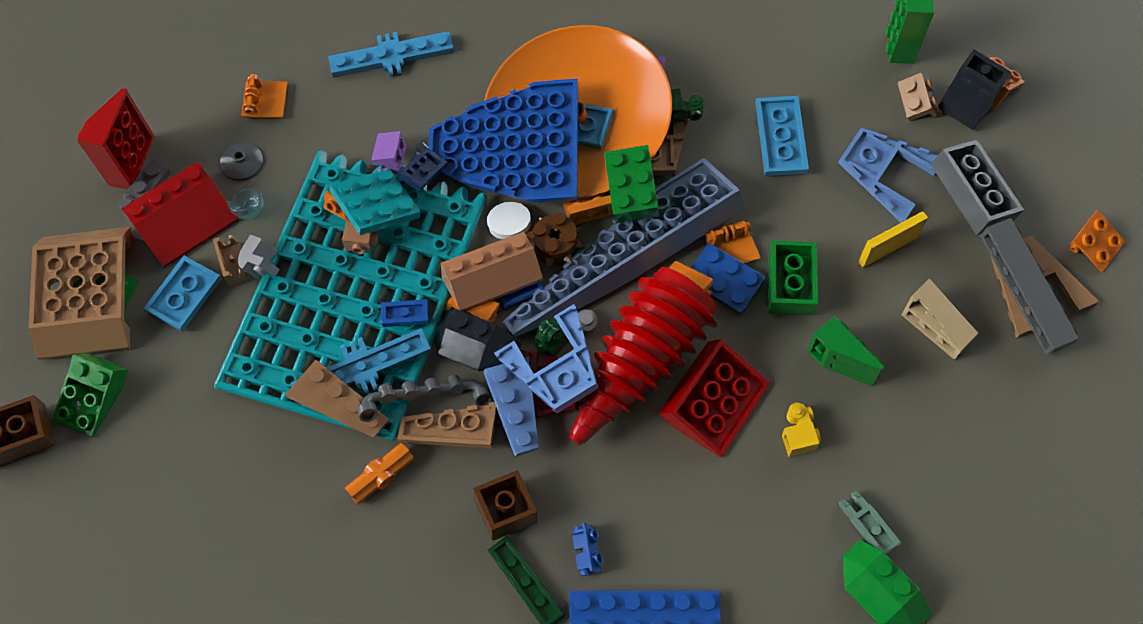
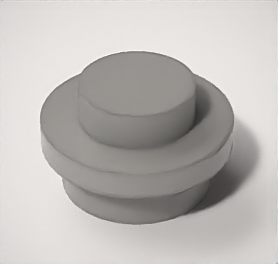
(588, 320)

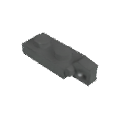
(148, 179)

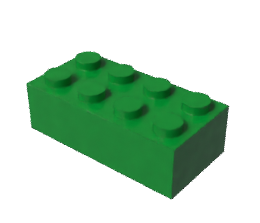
(908, 29)

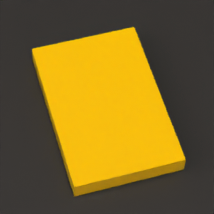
(892, 239)

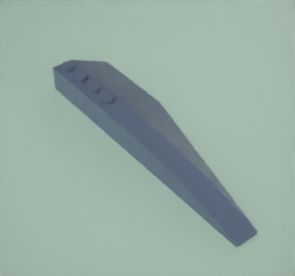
(635, 245)

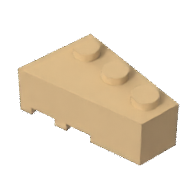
(939, 320)

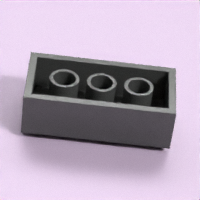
(976, 186)

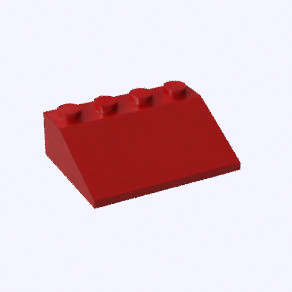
(117, 140)
(180, 214)
(715, 397)

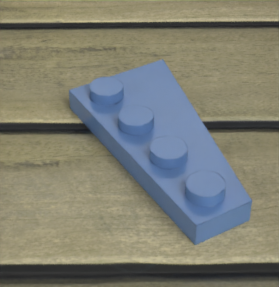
(514, 407)

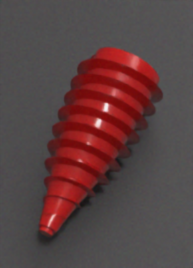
(645, 345)

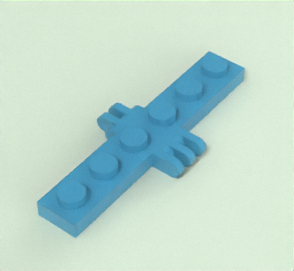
(390, 54)
(363, 365)

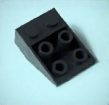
(974, 89)

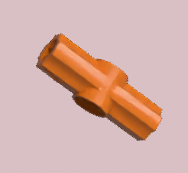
(379, 473)

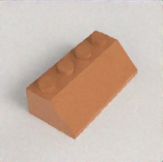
(491, 271)

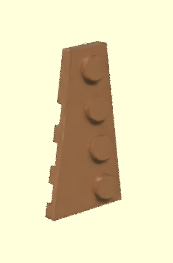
(458, 428)

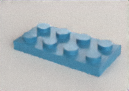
(781, 136)

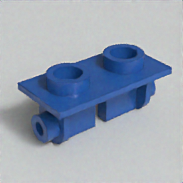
(586, 538)

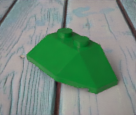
(882, 587)

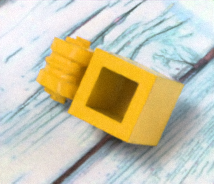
(803, 436)

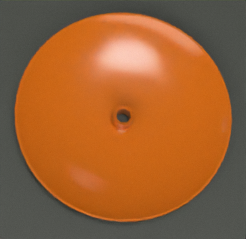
(611, 74)

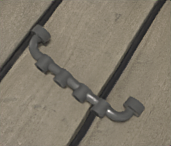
(368, 411)

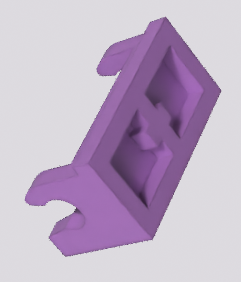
(389, 151)

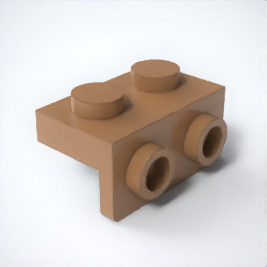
(918, 97)

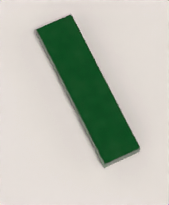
(525, 582)

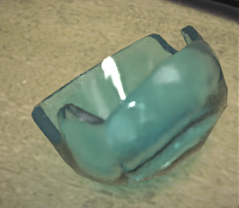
(247, 203)

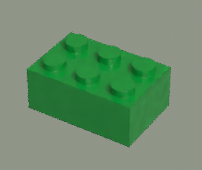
(631, 184)
(792, 278)

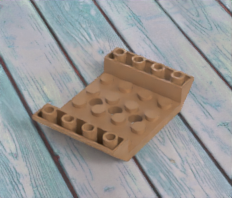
(85, 316)

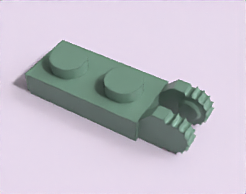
(870, 524)

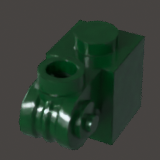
(686, 110)
(550, 338)

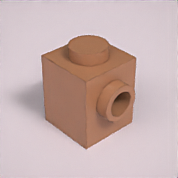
(358, 243)

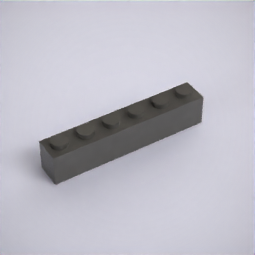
(1029, 286)

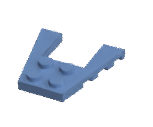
(868, 159)
(564, 379)

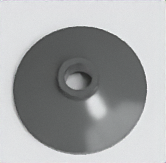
(244, 167)

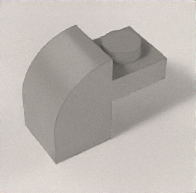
(256, 257)

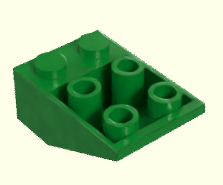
(843, 353)
(88, 392)

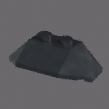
(470, 340)

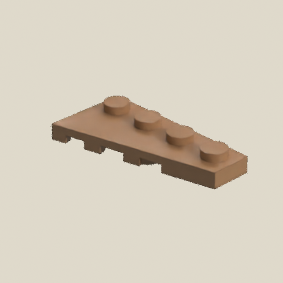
(332, 397)

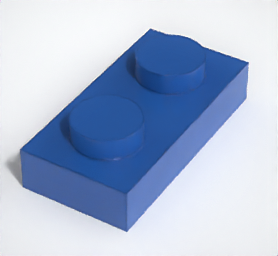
(404, 313)

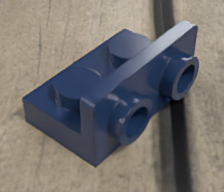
(421, 169)

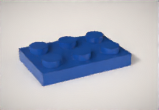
(732, 280)

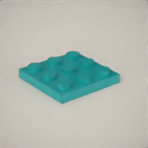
(374, 201)

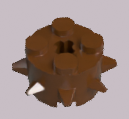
(555, 239)

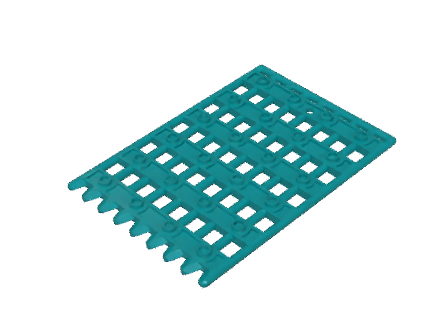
(345, 307)

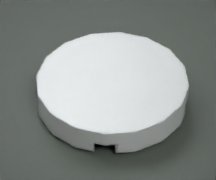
(508, 220)

